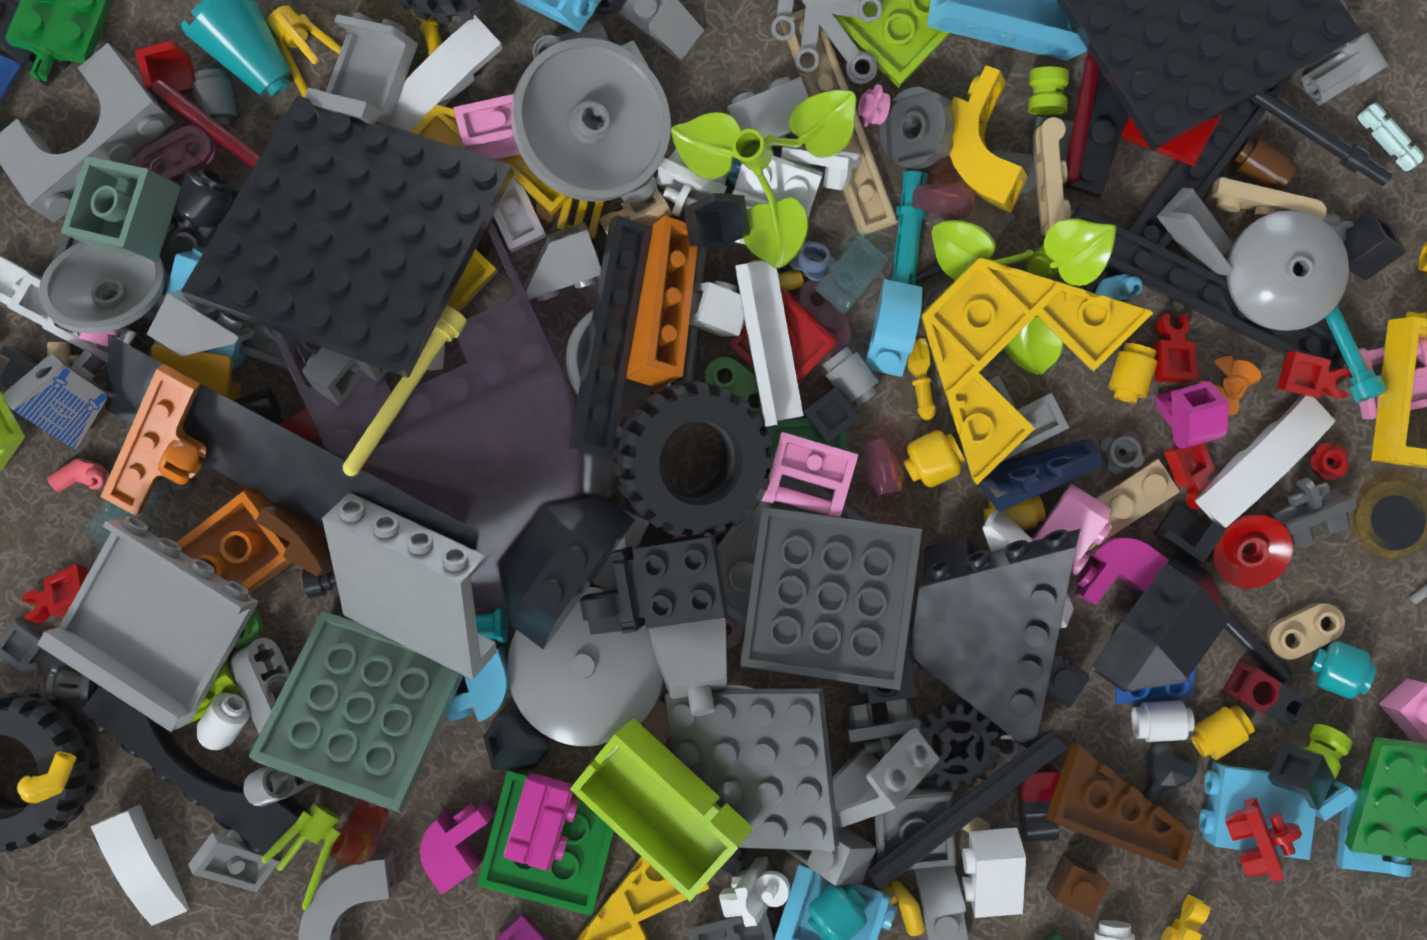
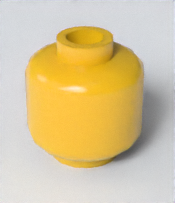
(934, 458)

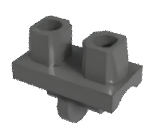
(1313, 506)
(864, 727)

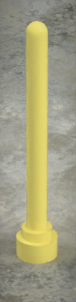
(446, 329)

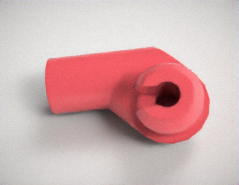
(80, 471)

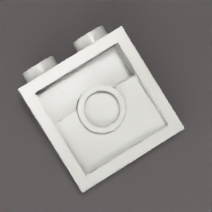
(785, 180)

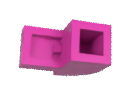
(1194, 414)
(1121, 558)
(444, 847)

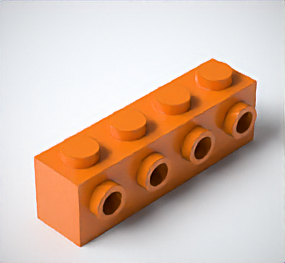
(664, 306)

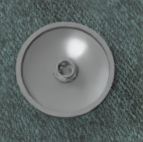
(590, 119)
(582, 682)

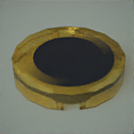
(1391, 519)

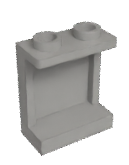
(367, 70)
(873, 786)

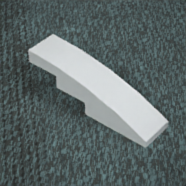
(445, 73)
(21, 293)
(1264, 461)

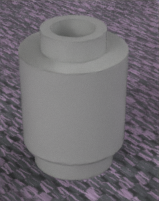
(851, 376)

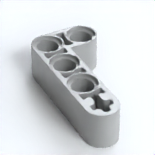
(255, 694)

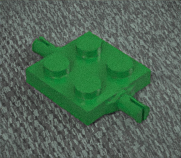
(58, 30)

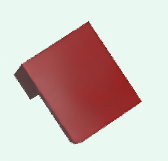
(166, 63)

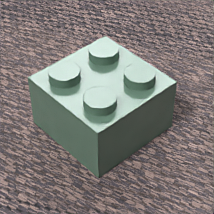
(121, 208)

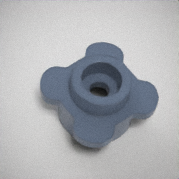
(813, 260)

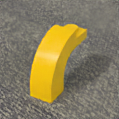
(988, 175)

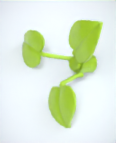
(714, 139)
(1071, 248)

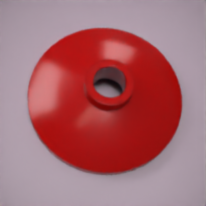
(1263, 561)

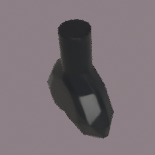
(1167, 770)

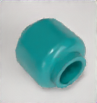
(1343, 669)
(837, 913)

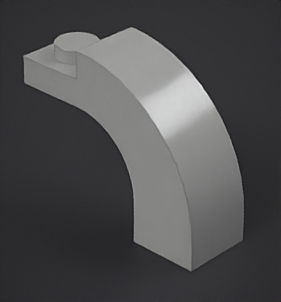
(344, 889)

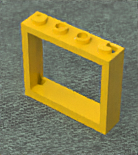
(1395, 403)

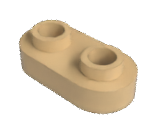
(1307, 630)

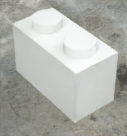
(994, 872)

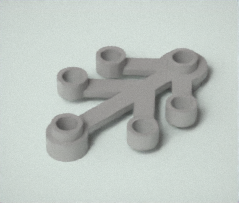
(821, 13)

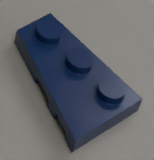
(1039, 472)

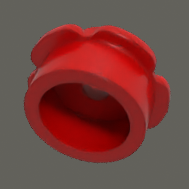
(1319, 463)

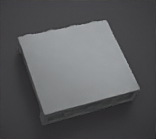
(407, 583)
(151, 624)

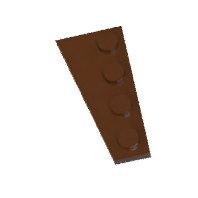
(1108, 809)

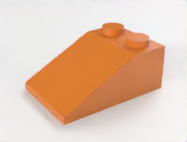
(237, 544)

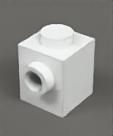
(717, 309)

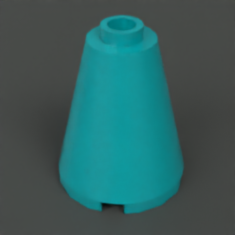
(241, 41)

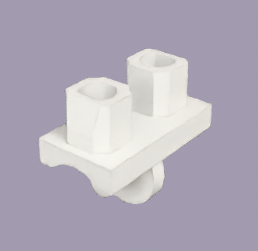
(837, 169)
(683, 185)
(753, 892)

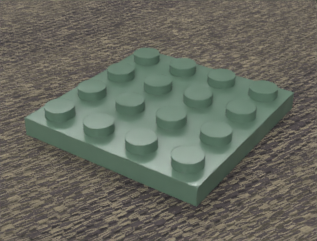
(357, 713)

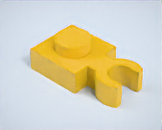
(1192, 916)

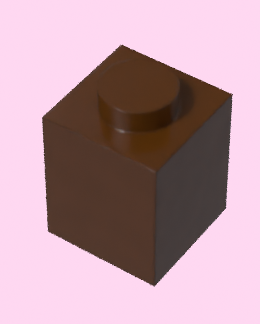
(1077, 886)

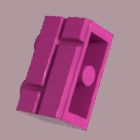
(540, 822)

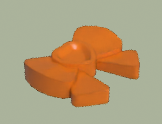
(1240, 376)

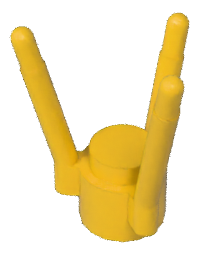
(292, 31)

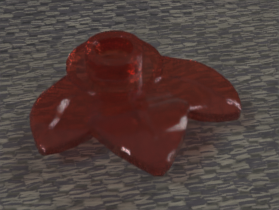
(358, 838)

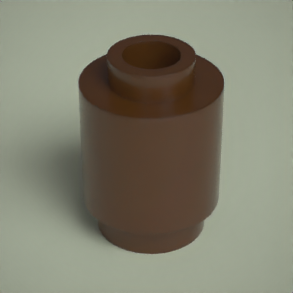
(1264, 163)

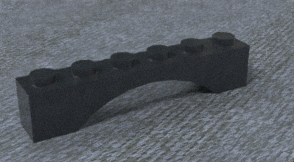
(223, 798)

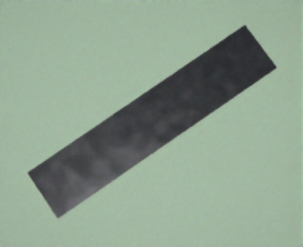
(267, 455)

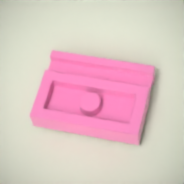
(487, 127)

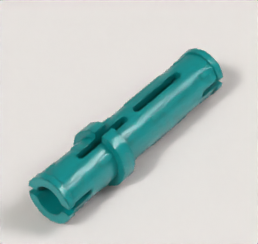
(908, 230)

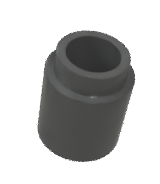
(215, 95)

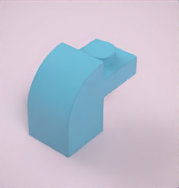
(894, 327)
(485, 692)

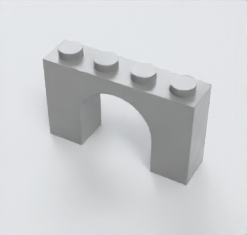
(126, 125)

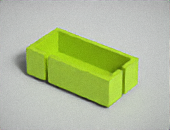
(661, 809)

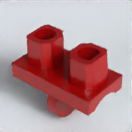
(1265, 857)

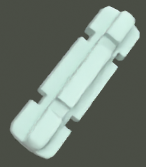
(1391, 137)

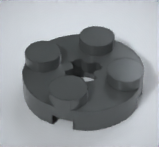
(936, 131)

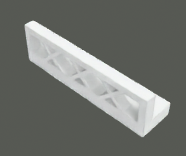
(769, 341)

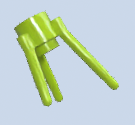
(313, 826)

